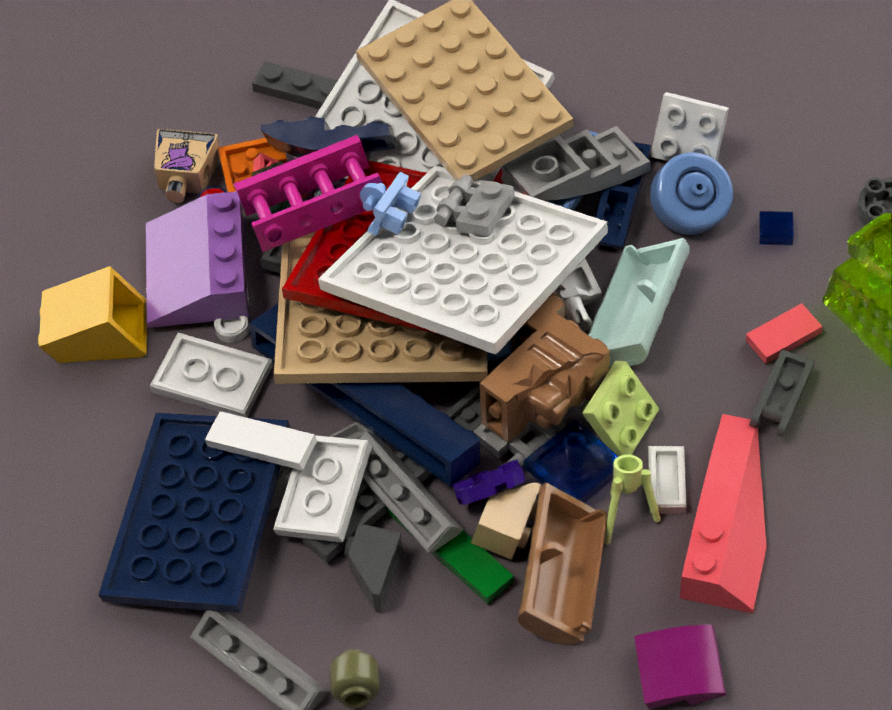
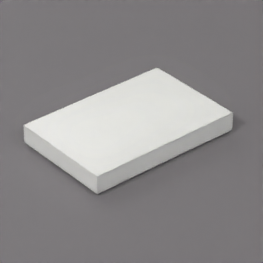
(211, 375)
(324, 493)

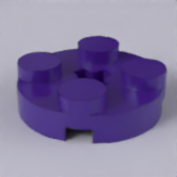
(488, 482)

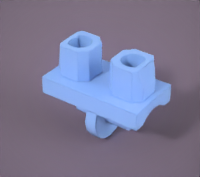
(385, 202)

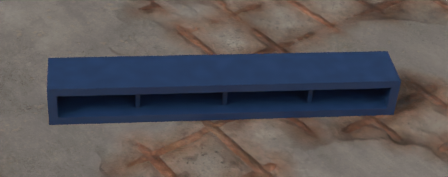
(392, 414)

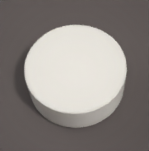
(232, 329)

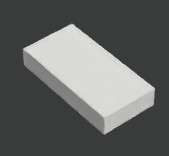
(668, 478)

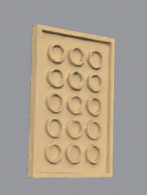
(464, 89)

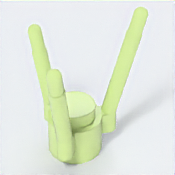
(627, 477)

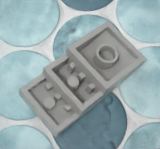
(578, 165)

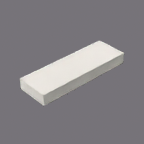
(261, 440)

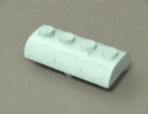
(638, 299)

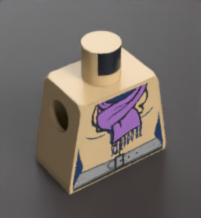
(184, 162)

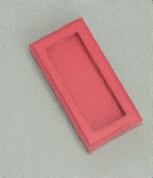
(783, 333)

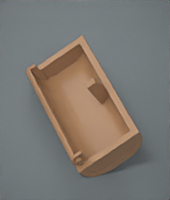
(562, 568)

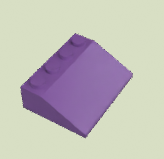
(197, 263)

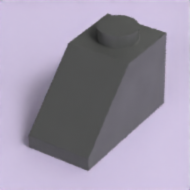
(374, 561)

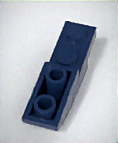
(313, 134)

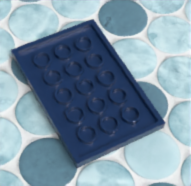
(190, 521)

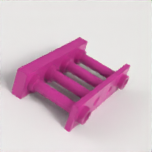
(301, 176)

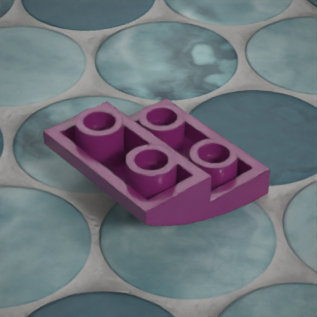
(679, 665)

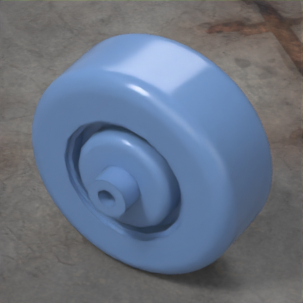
(691, 193)

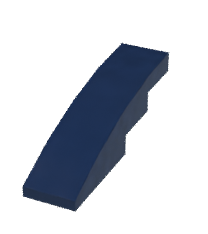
(619, 205)

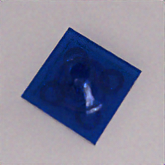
(573, 462)

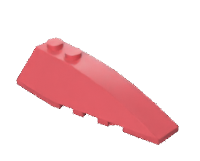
(729, 525)

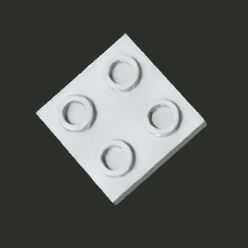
(688, 127)

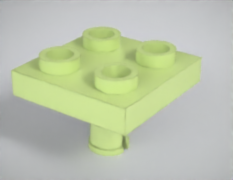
(620, 409)

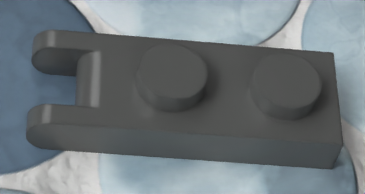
(783, 390)

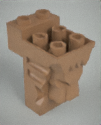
(544, 375)

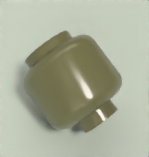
(354, 678)

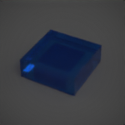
(776, 228)

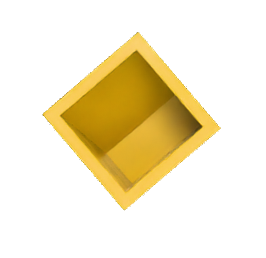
(93, 319)

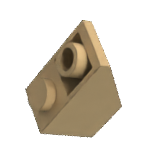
(505, 519)

